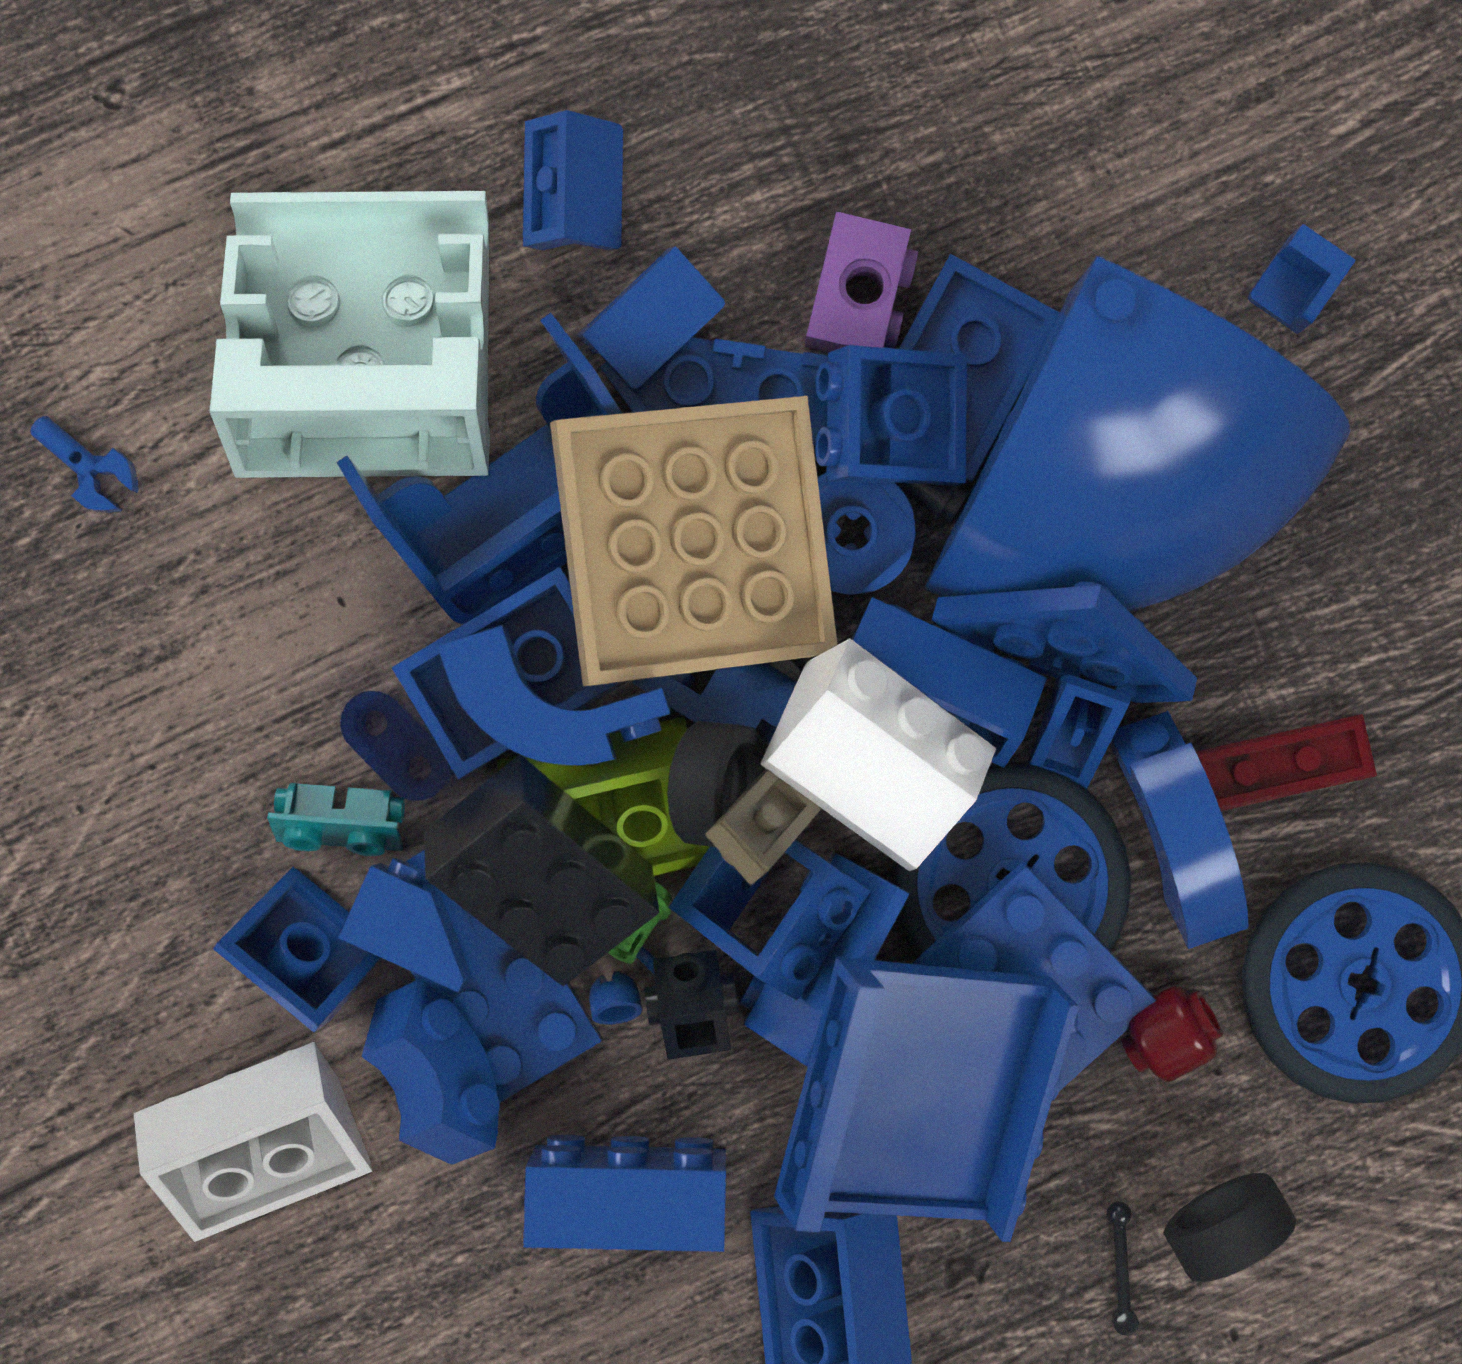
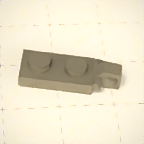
(761, 825)

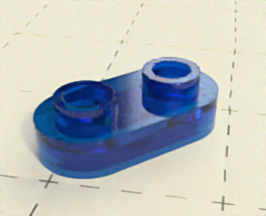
(396, 747)

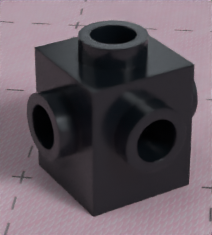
(691, 1004)

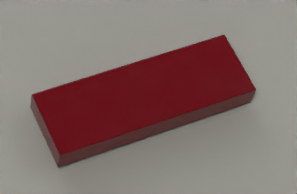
(1289, 762)

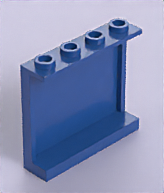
(925, 1094)

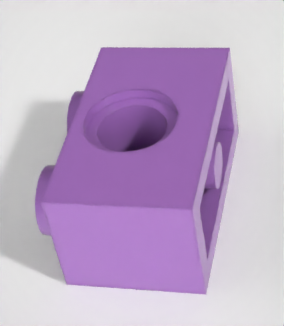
(856, 250)

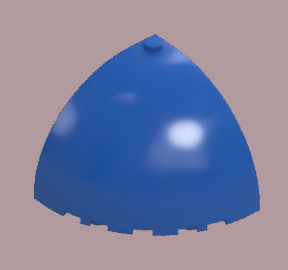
(1140, 452)

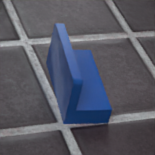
(572, 182)
(652, 318)

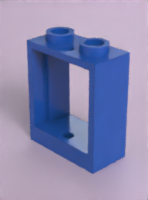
(792, 956)

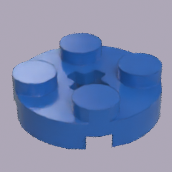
(888, 535)

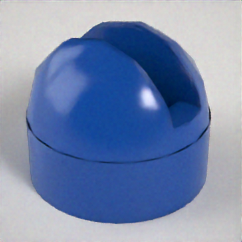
(614, 1000)

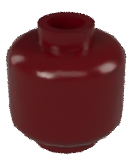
(1173, 1034)

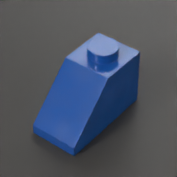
(406, 924)

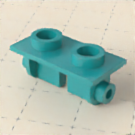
(308, 819)

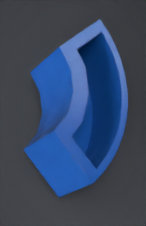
(436, 1073)

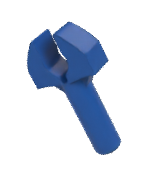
(86, 465)

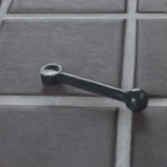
(1124, 1318)

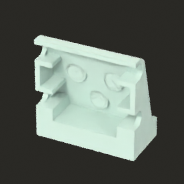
(355, 334)

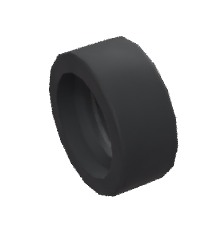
(709, 774)
(1230, 1227)

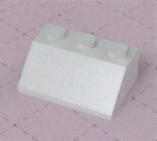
(877, 753)
(250, 1142)

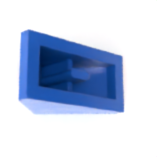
(1077, 728)

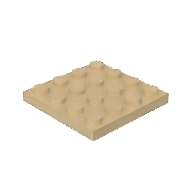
(693, 538)

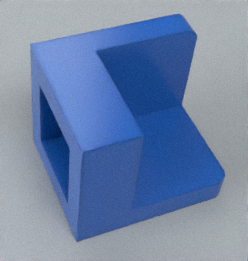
(1300, 279)

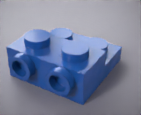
(893, 416)

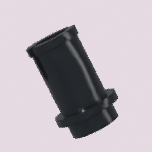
(941, 500)

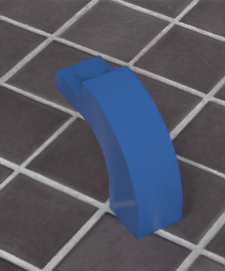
(504, 706)
(1186, 828)

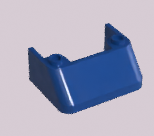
(494, 528)

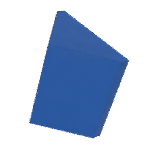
(294, 950)

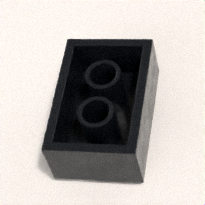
(540, 871)

